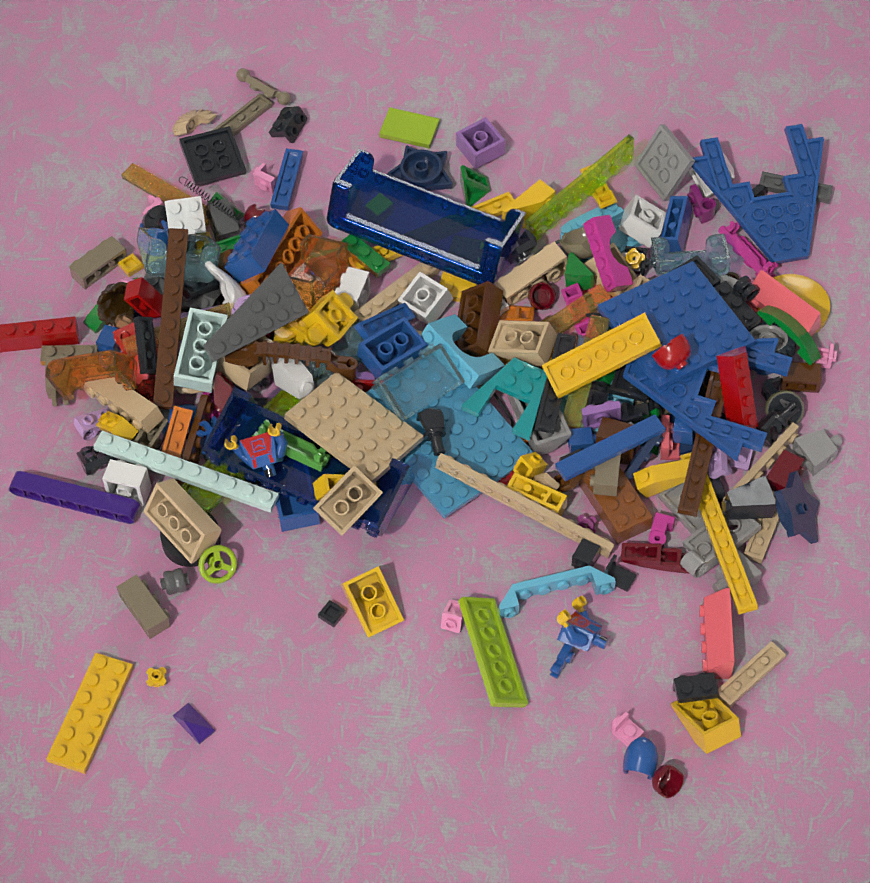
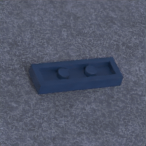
(642, 455)

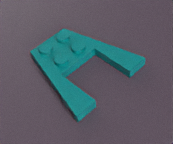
(519, 381)

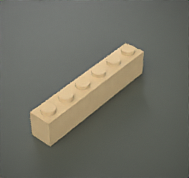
(128, 404)

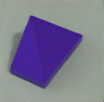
(193, 723)

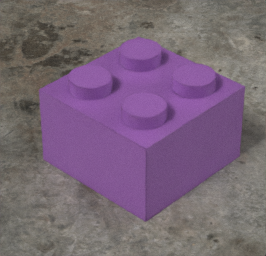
(480, 143)

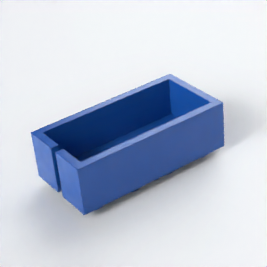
(256, 245)
(294, 515)

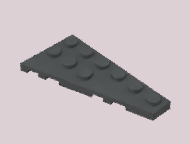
(264, 311)

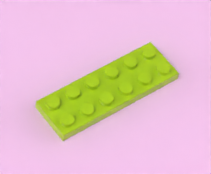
(493, 652)

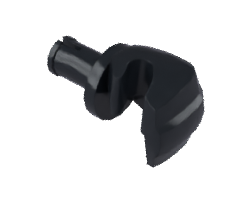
(777, 420)
(435, 426)

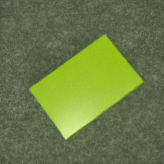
(409, 127)

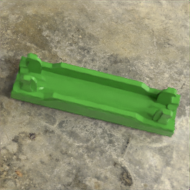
(300, 449)

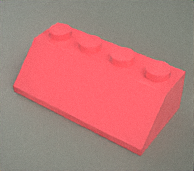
(778, 296)
(717, 634)

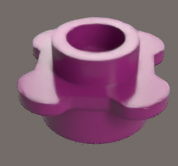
(590, 520)

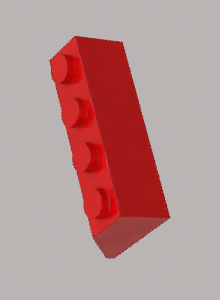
(737, 387)

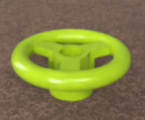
(211, 561)

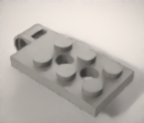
(701, 552)

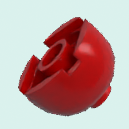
(673, 354)

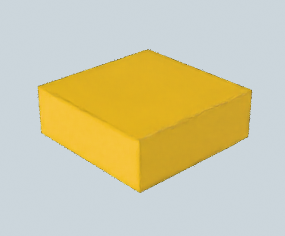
(130, 265)

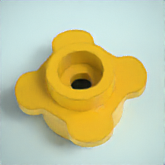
(634, 253)
(156, 682)

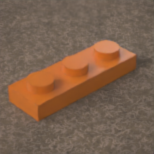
(177, 431)

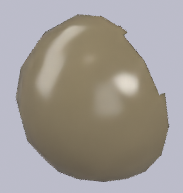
(576, 242)

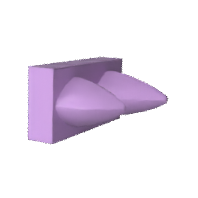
(718, 464)

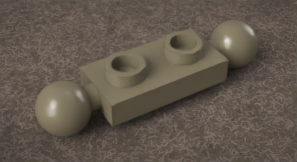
(256, 84)

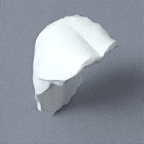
(229, 287)

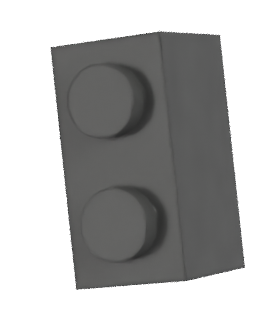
(221, 224)

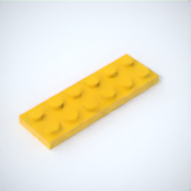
(601, 355)
(90, 713)

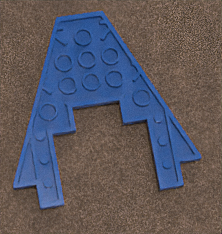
(775, 222)
(696, 411)

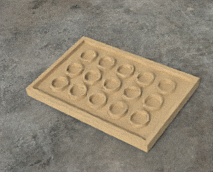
(353, 427)

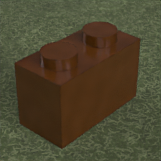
(802, 378)

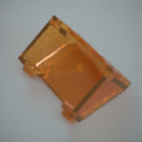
(72, 372)

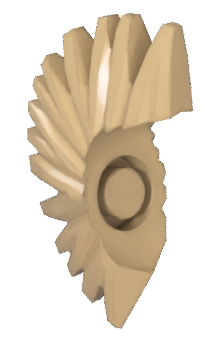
(191, 120)

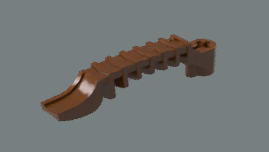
(249, 356)

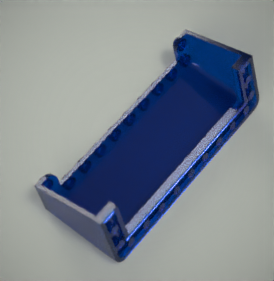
(421, 222)
(244, 417)

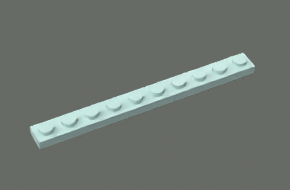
(186, 471)

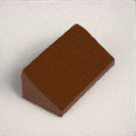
(569, 484)

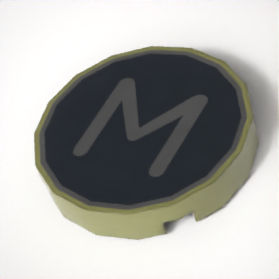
(780, 400)

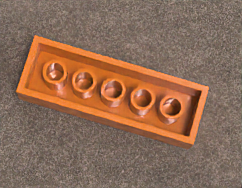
(289, 247)

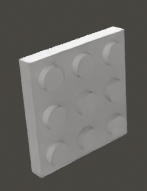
(664, 162)

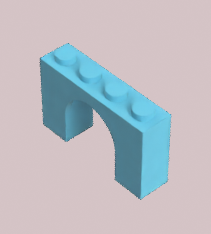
(473, 369)

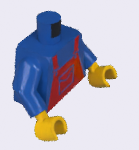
(261, 450)
(579, 629)

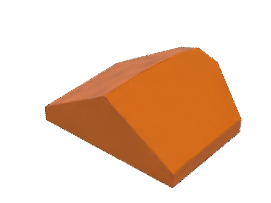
(518, 313)

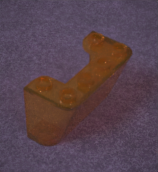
(319, 267)

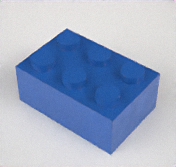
(390, 347)

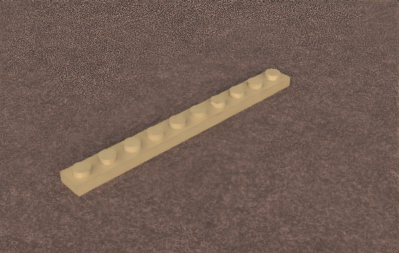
(521, 504)

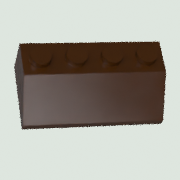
(481, 314)

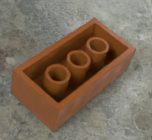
(621, 514)

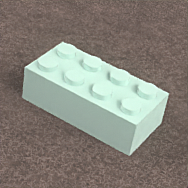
(194, 366)

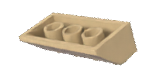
(181, 519)

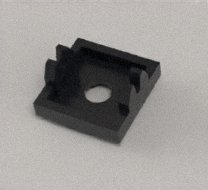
(90, 459)

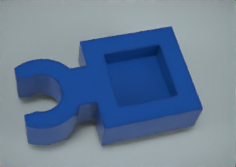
(565, 656)

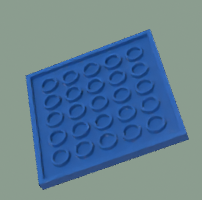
(678, 305)

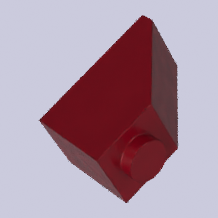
(222, 390)

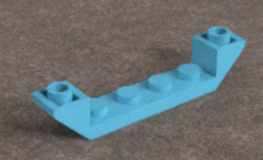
(601, 583)

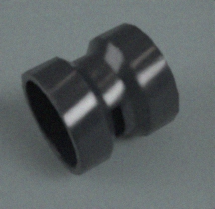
(746, 288)

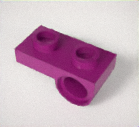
(703, 207)

